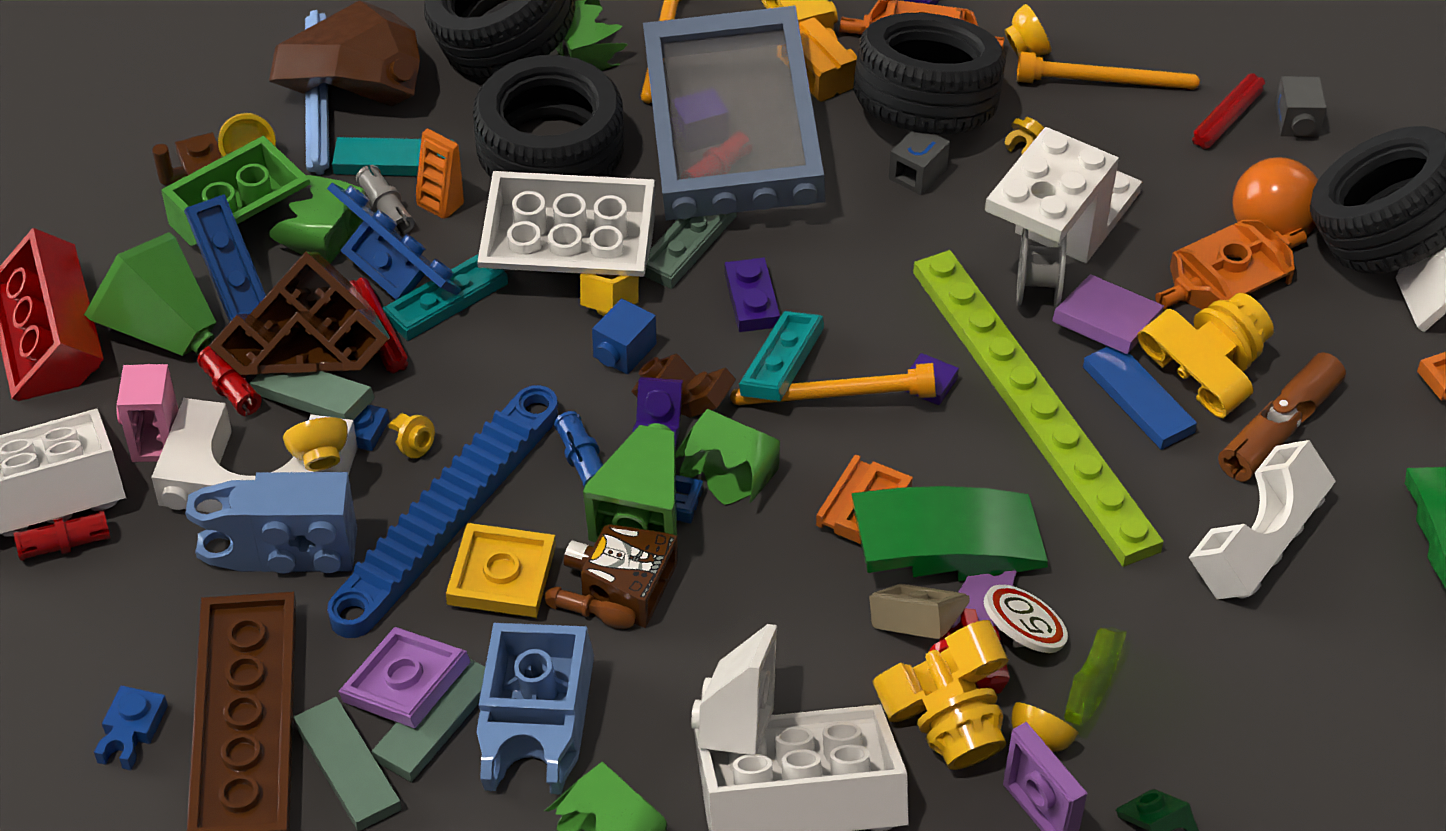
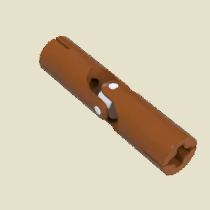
(1282, 416)

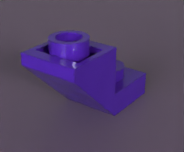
(659, 403)

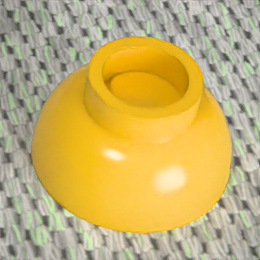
(1027, 33)
(242, 130)
(317, 442)
(1052, 730)

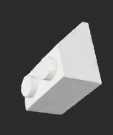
(739, 697)

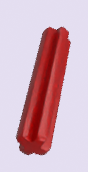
(1228, 111)
(392, 352)

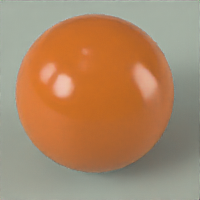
(1277, 194)

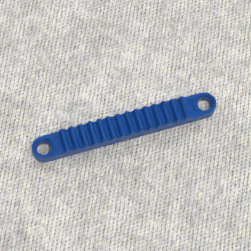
(442, 511)

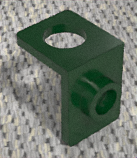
(1158, 812)

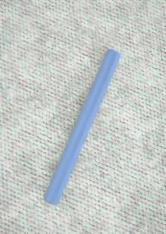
(317, 117)

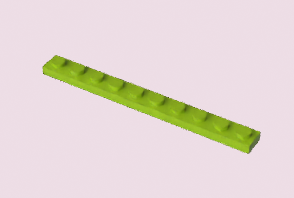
(1039, 410)

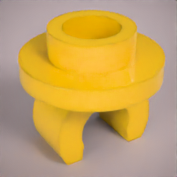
(1024, 131)
(414, 434)

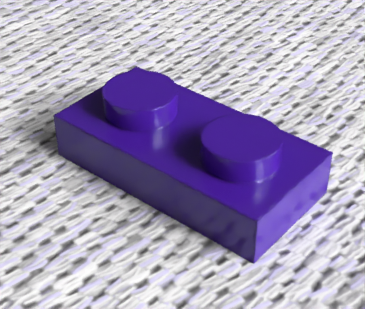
(751, 294)

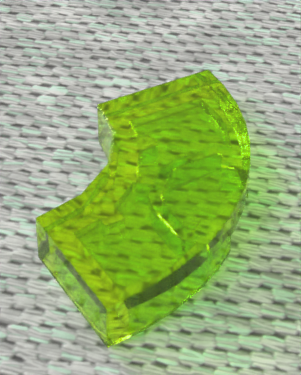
(1094, 677)

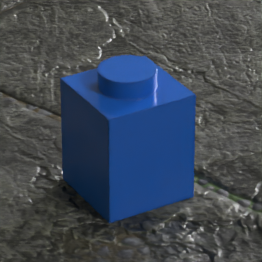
(624, 336)

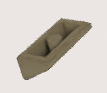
(916, 610)

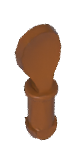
(609, 613)

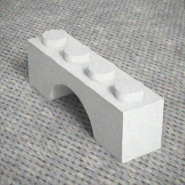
(1290, 488)

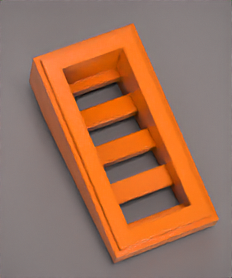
(439, 179)

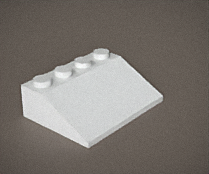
(568, 224)
(56, 472)
(809, 775)

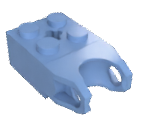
(279, 522)
(534, 699)

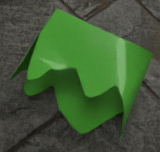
(586, 32)
(321, 222)
(732, 456)
(605, 804)

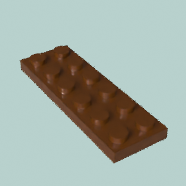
(243, 714)

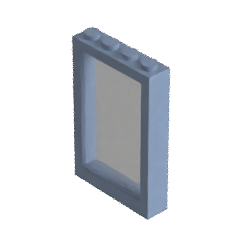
(733, 113)

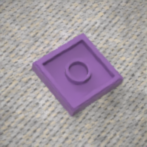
(1106, 313)
(404, 677)
(1042, 783)

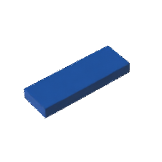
(225, 256)
(1140, 396)

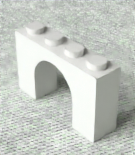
(197, 446)

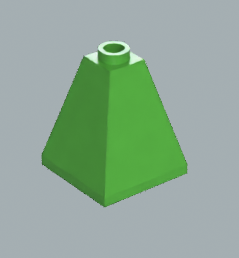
(154, 298)
(635, 485)

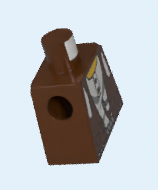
(626, 567)

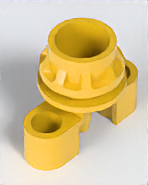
(1214, 350)
(959, 718)

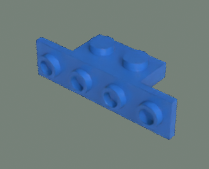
(385, 255)

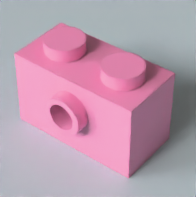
(146, 409)

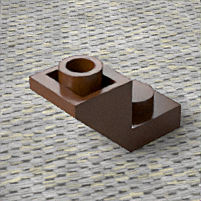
(698, 391)

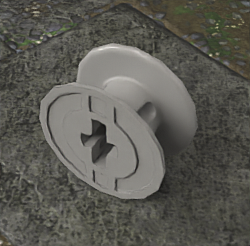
(1041, 267)

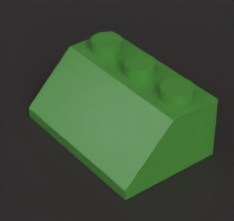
(249, 178)

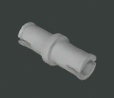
(384, 198)

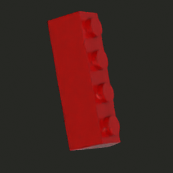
(42, 318)

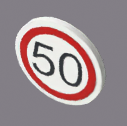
(1025, 619)

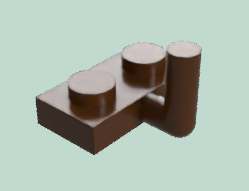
(193, 154)

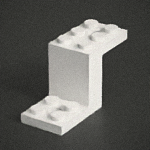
(1064, 190)

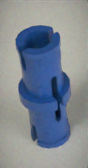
(580, 448)

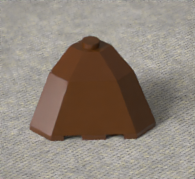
(354, 50)
(304, 325)

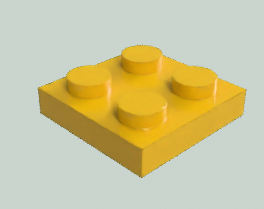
(501, 570)

